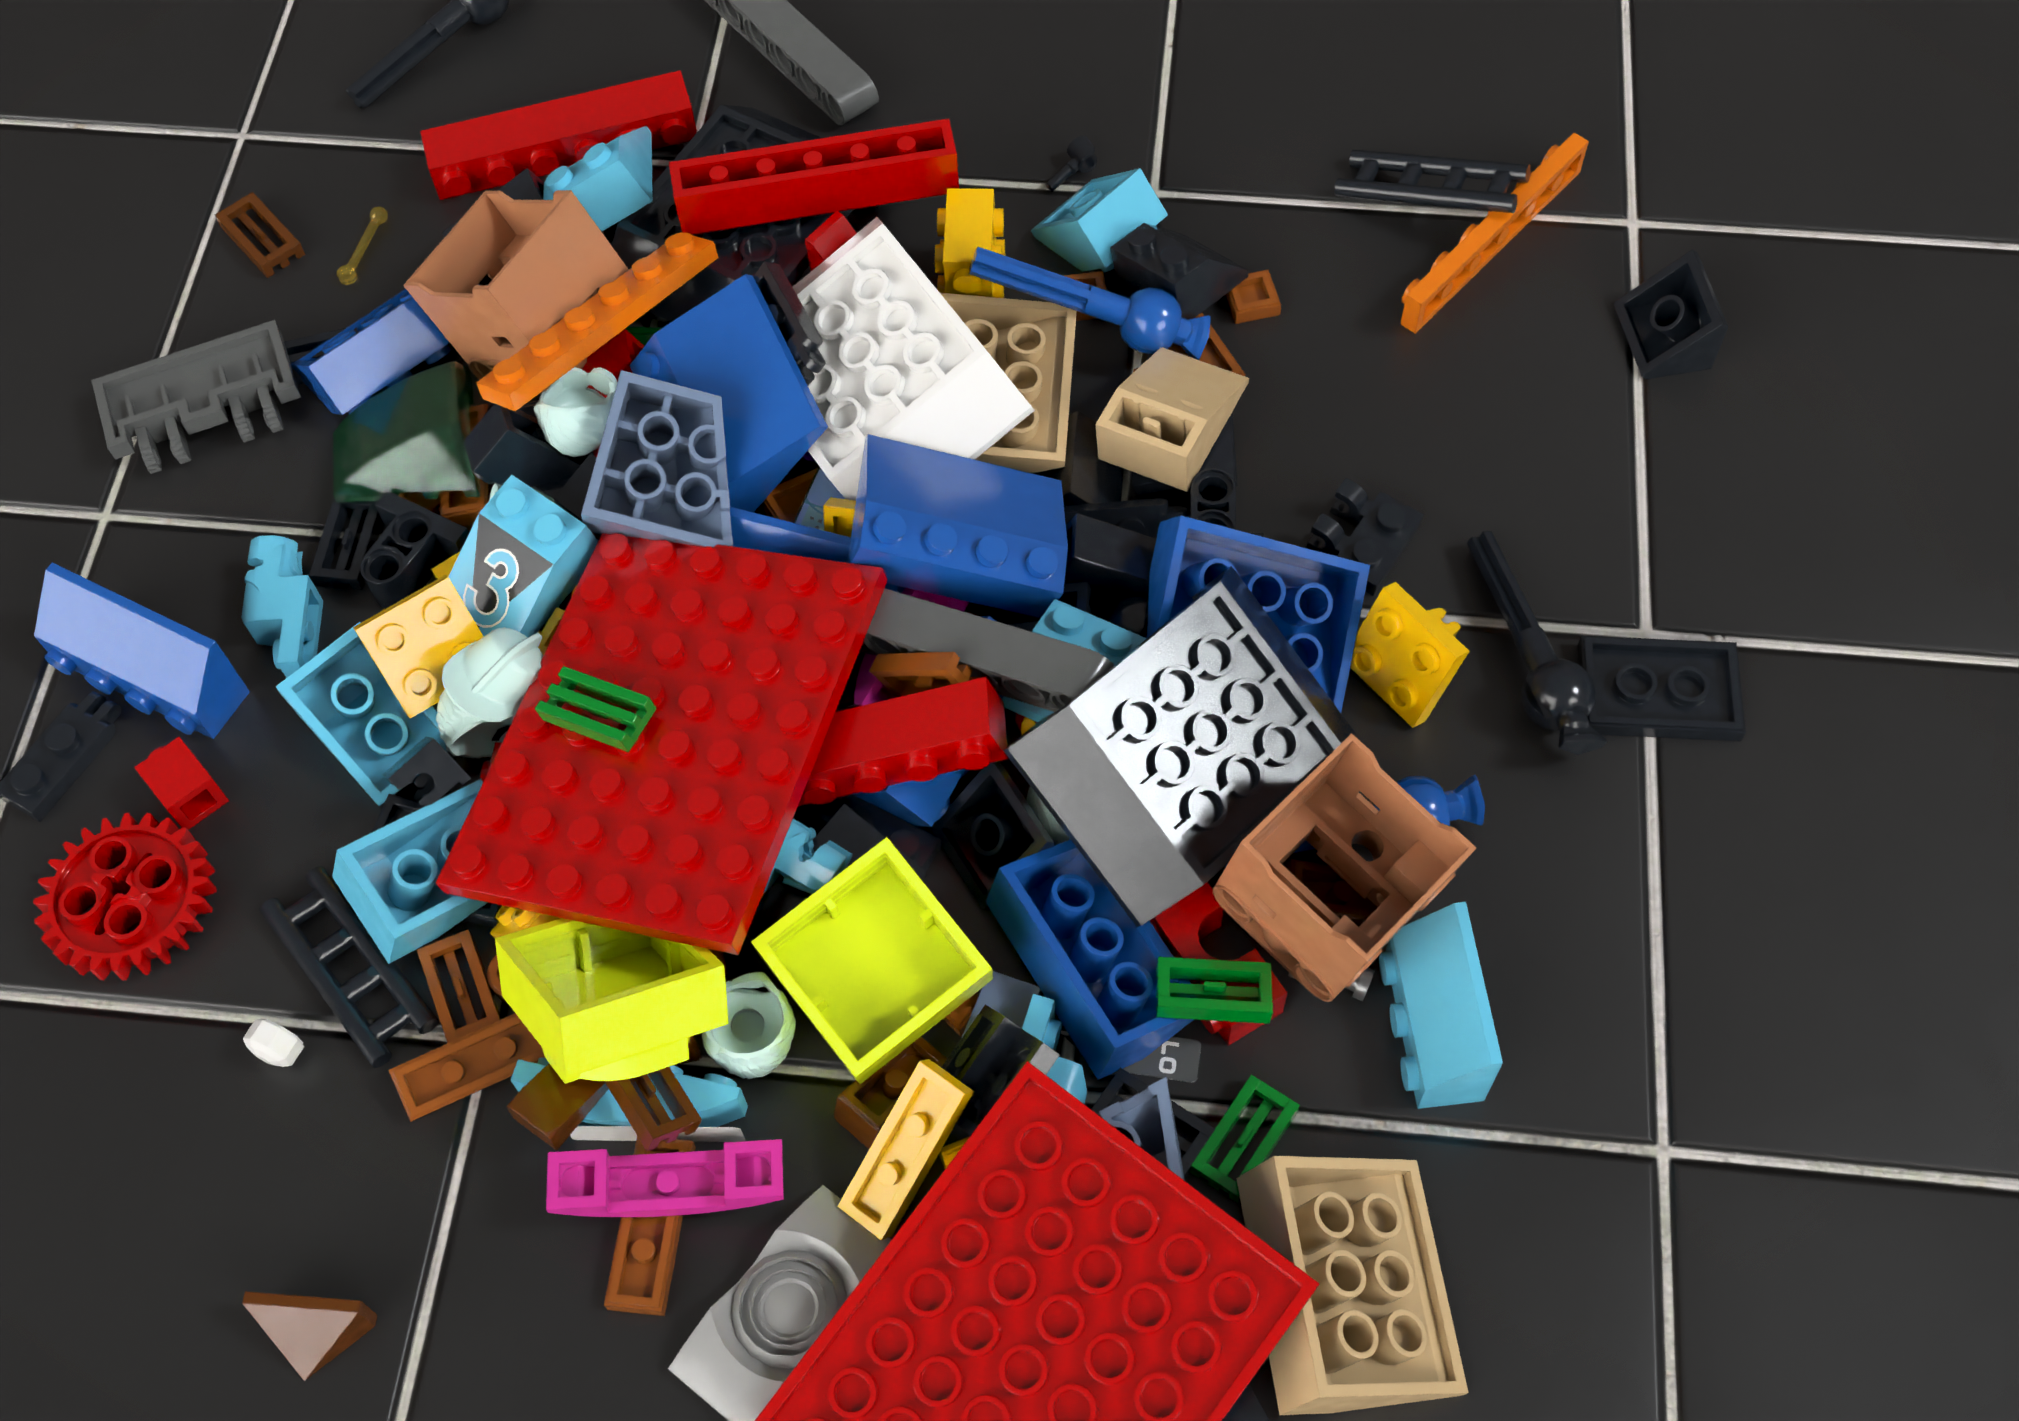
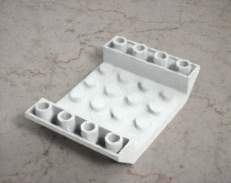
(897, 361)

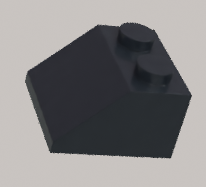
(1175, 264)

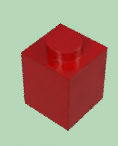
(181, 783)

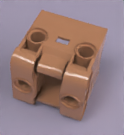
(540, 265)
(1409, 868)

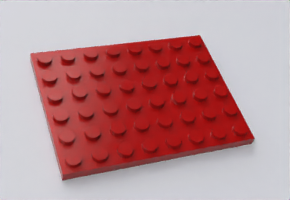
(688, 823)
(1052, 1286)

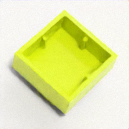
(873, 960)
(609, 997)

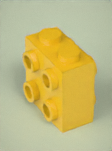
(966, 224)

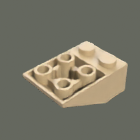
(1167, 417)

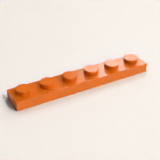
(1483, 241)
(596, 321)

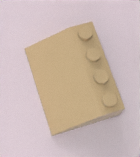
(1036, 353)
(1381, 1311)

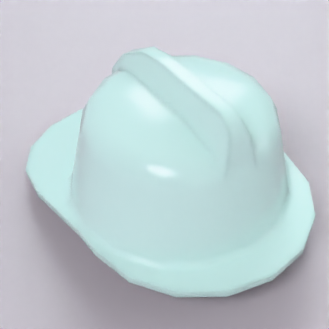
(493, 674)

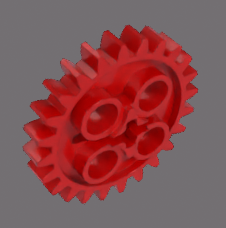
(125, 896)

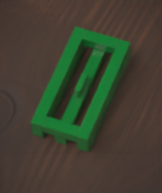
(563, 693)
(1214, 999)
(1219, 1177)

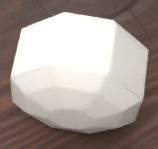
(272, 1043)

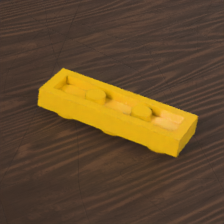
(905, 1149)

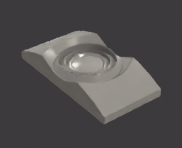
(777, 1308)

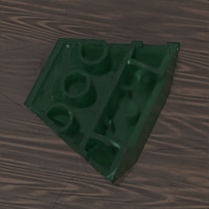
(408, 439)

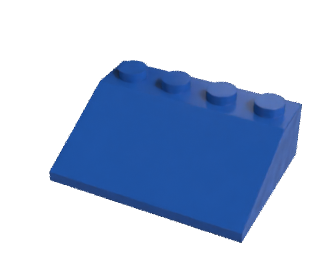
(739, 353)
(960, 527)
(1305, 592)

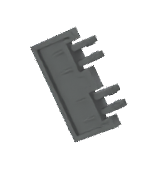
(194, 389)

